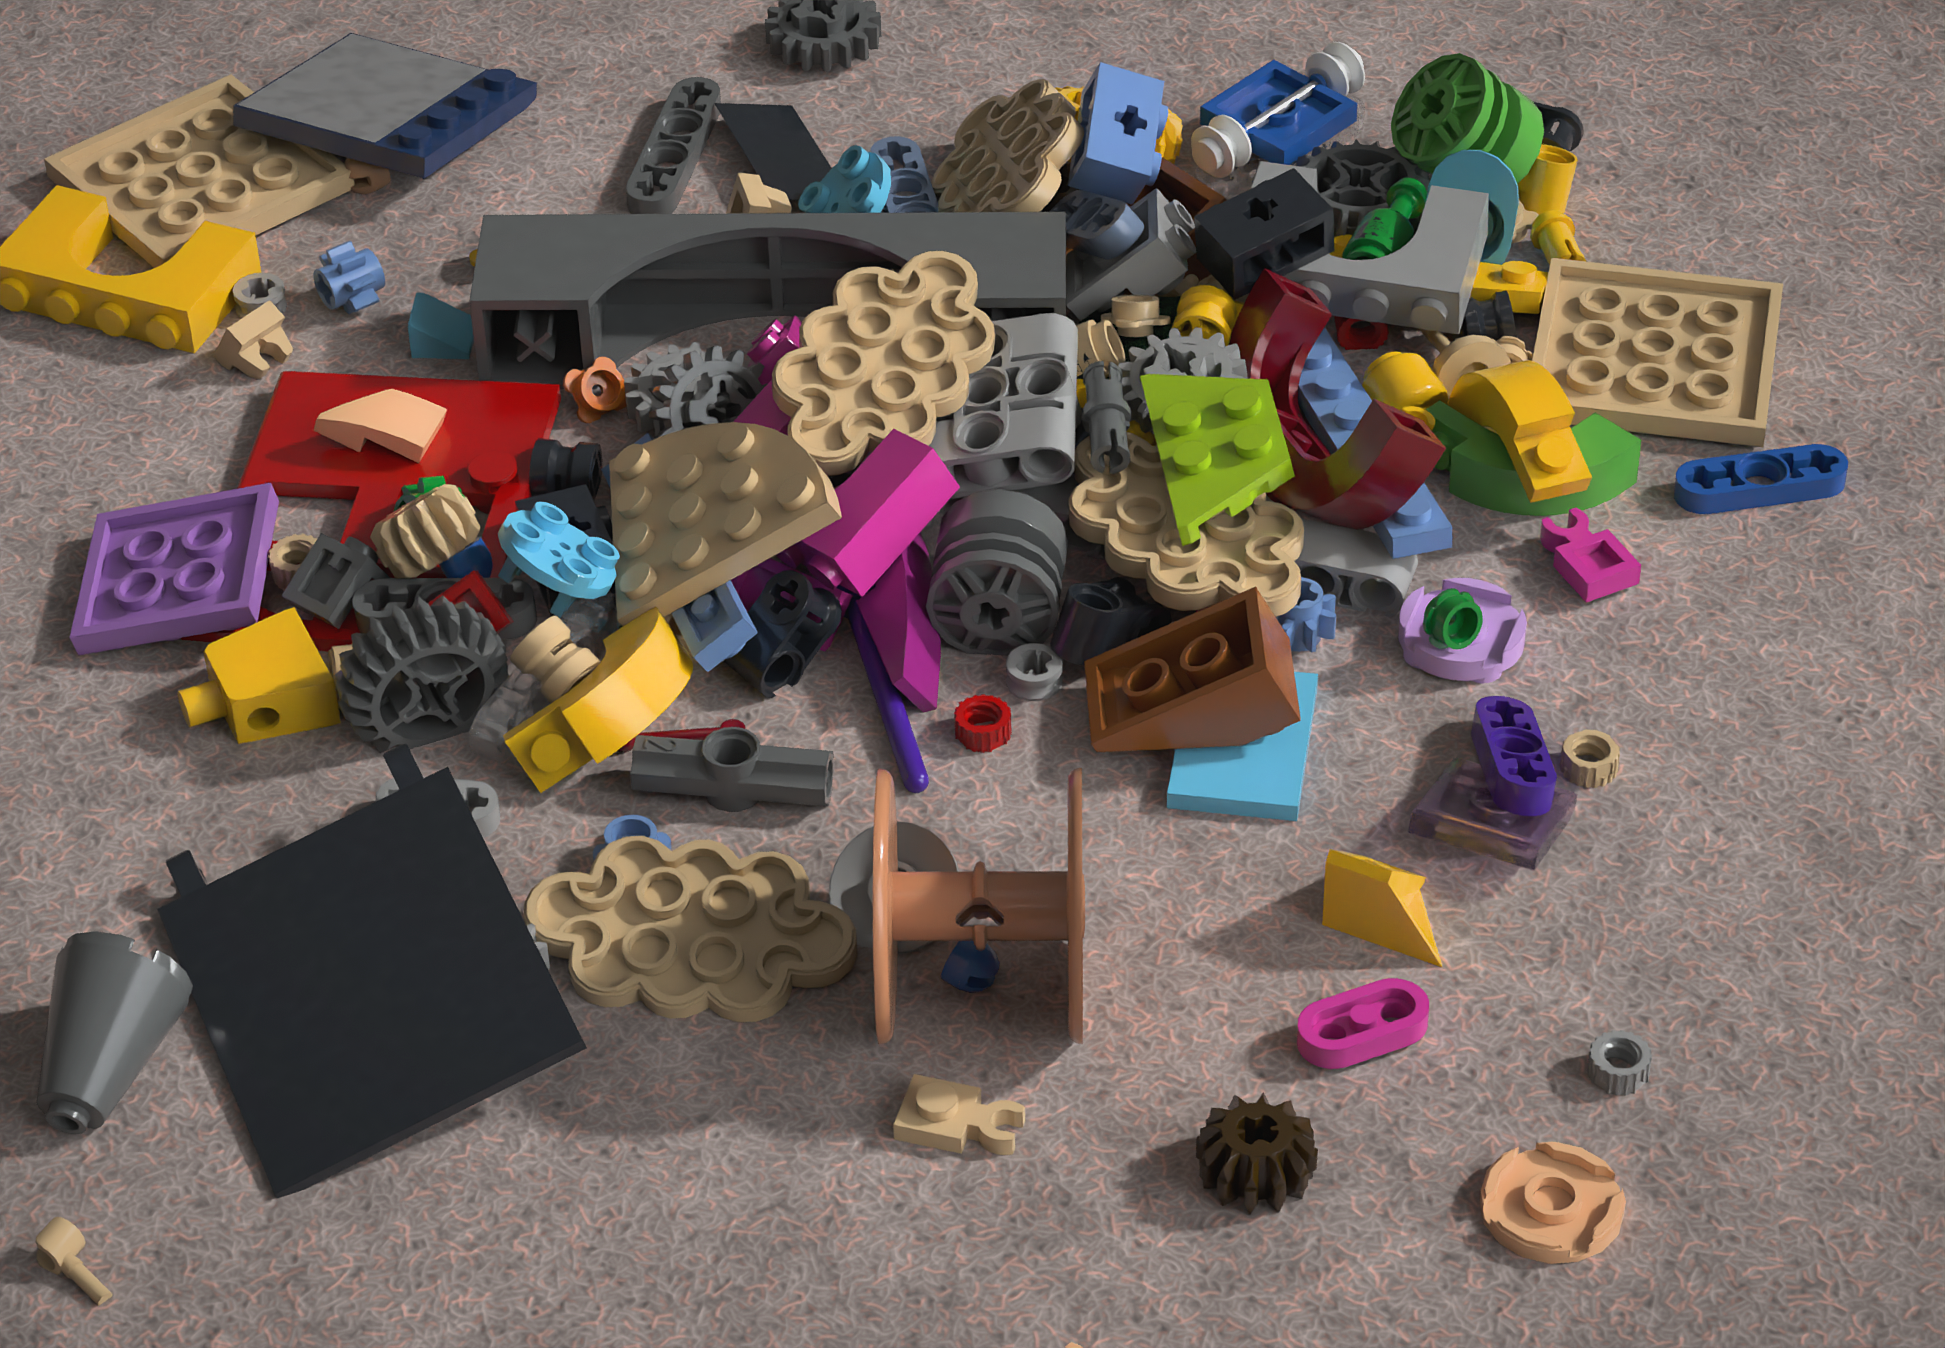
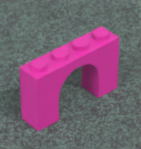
(879, 506)

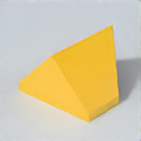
(1377, 905)

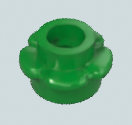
(1452, 620)

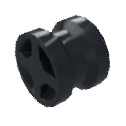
(1490, 317)

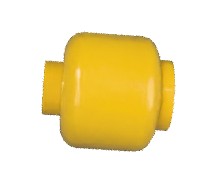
(1403, 381)

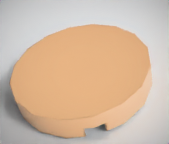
(1550, 1222)

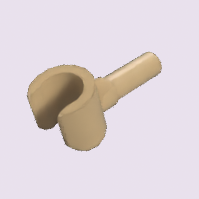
(57, 1253)

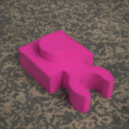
(1589, 561)

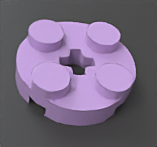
(1484, 660)

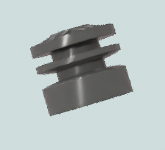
(997, 573)

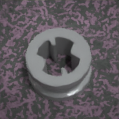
(258, 285)
(1031, 686)

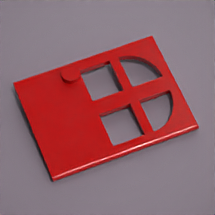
(479, 448)

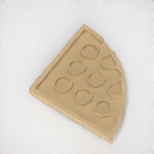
(708, 509)

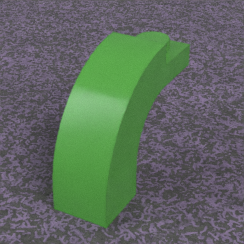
(1486, 475)

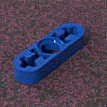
(1815, 471)

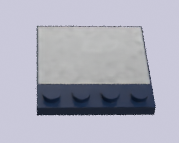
(386, 105)

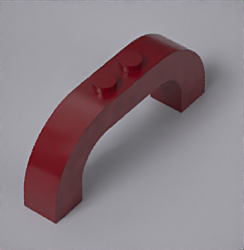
(1381, 459)

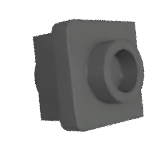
(331, 577)

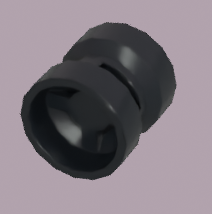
(562, 467)

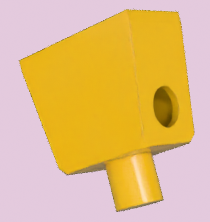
(264, 682)

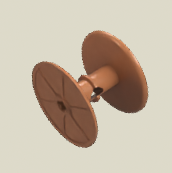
(940, 903)

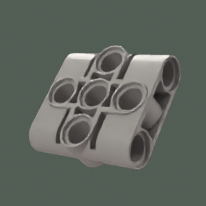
(1017, 411)

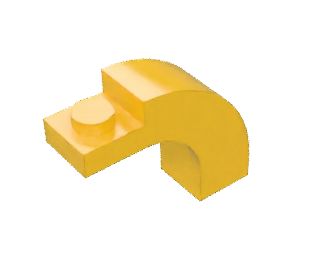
(1533, 421)
(620, 698)

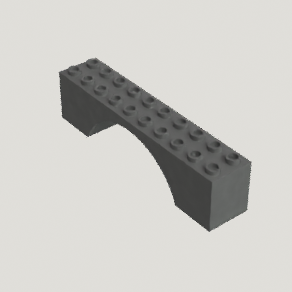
(609, 285)

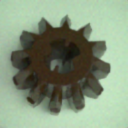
(1256, 1152)

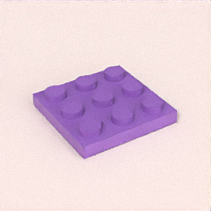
(175, 569)

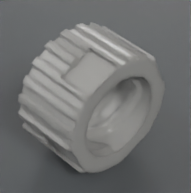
(1624, 1047)

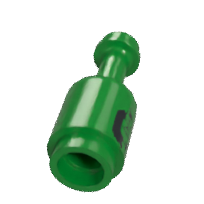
(1388, 229)

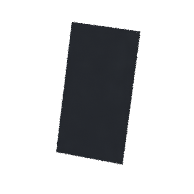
(776, 145)

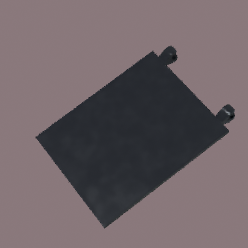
(366, 979)

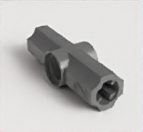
(732, 770)

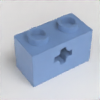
(1121, 127)

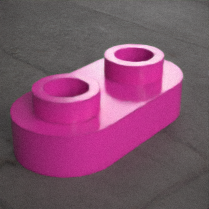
(1359, 1023)

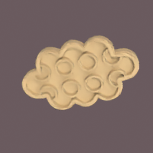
(1009, 153)
(883, 358)
(1141, 538)
(691, 929)

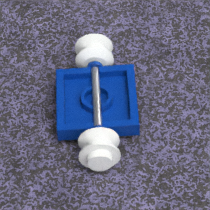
(1279, 112)

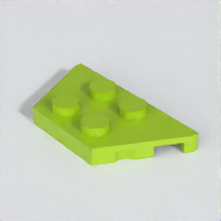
(1215, 444)

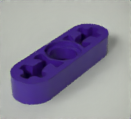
(1513, 756)

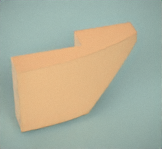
(387, 418)

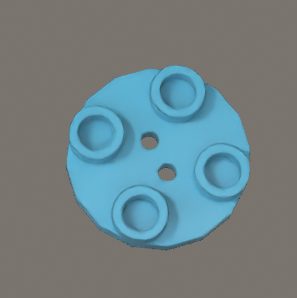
(852, 186)
(556, 555)

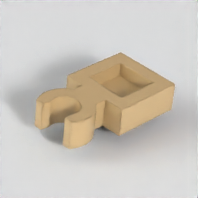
(949, 1113)

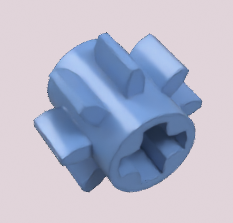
(349, 278)
(1310, 618)

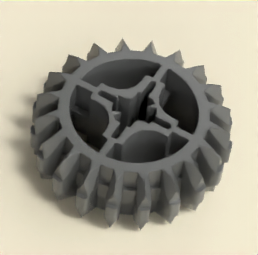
(1358, 179)
(420, 674)

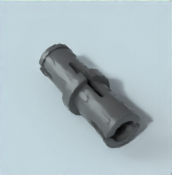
(1106, 417)

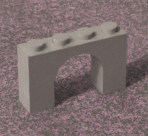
(1417, 285)

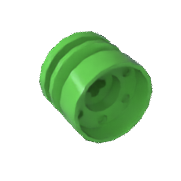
(1465, 107)

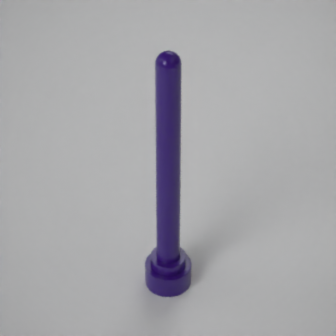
(888, 702)

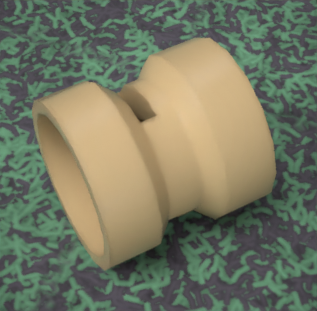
(553, 658)

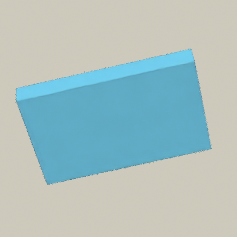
(1248, 779)

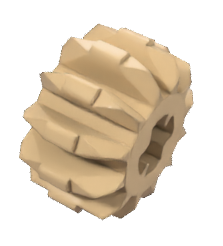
(425, 532)

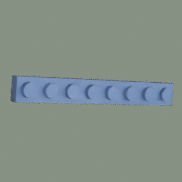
(1334, 406)

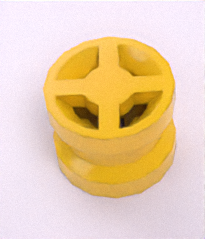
(1206, 308)

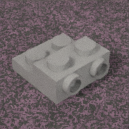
(1148, 267)

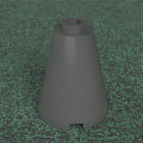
(104, 1025)

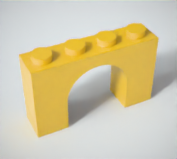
(167, 306)

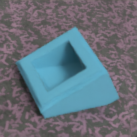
(439, 330)

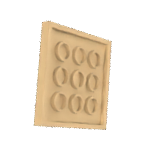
(193, 167)
(1661, 349)

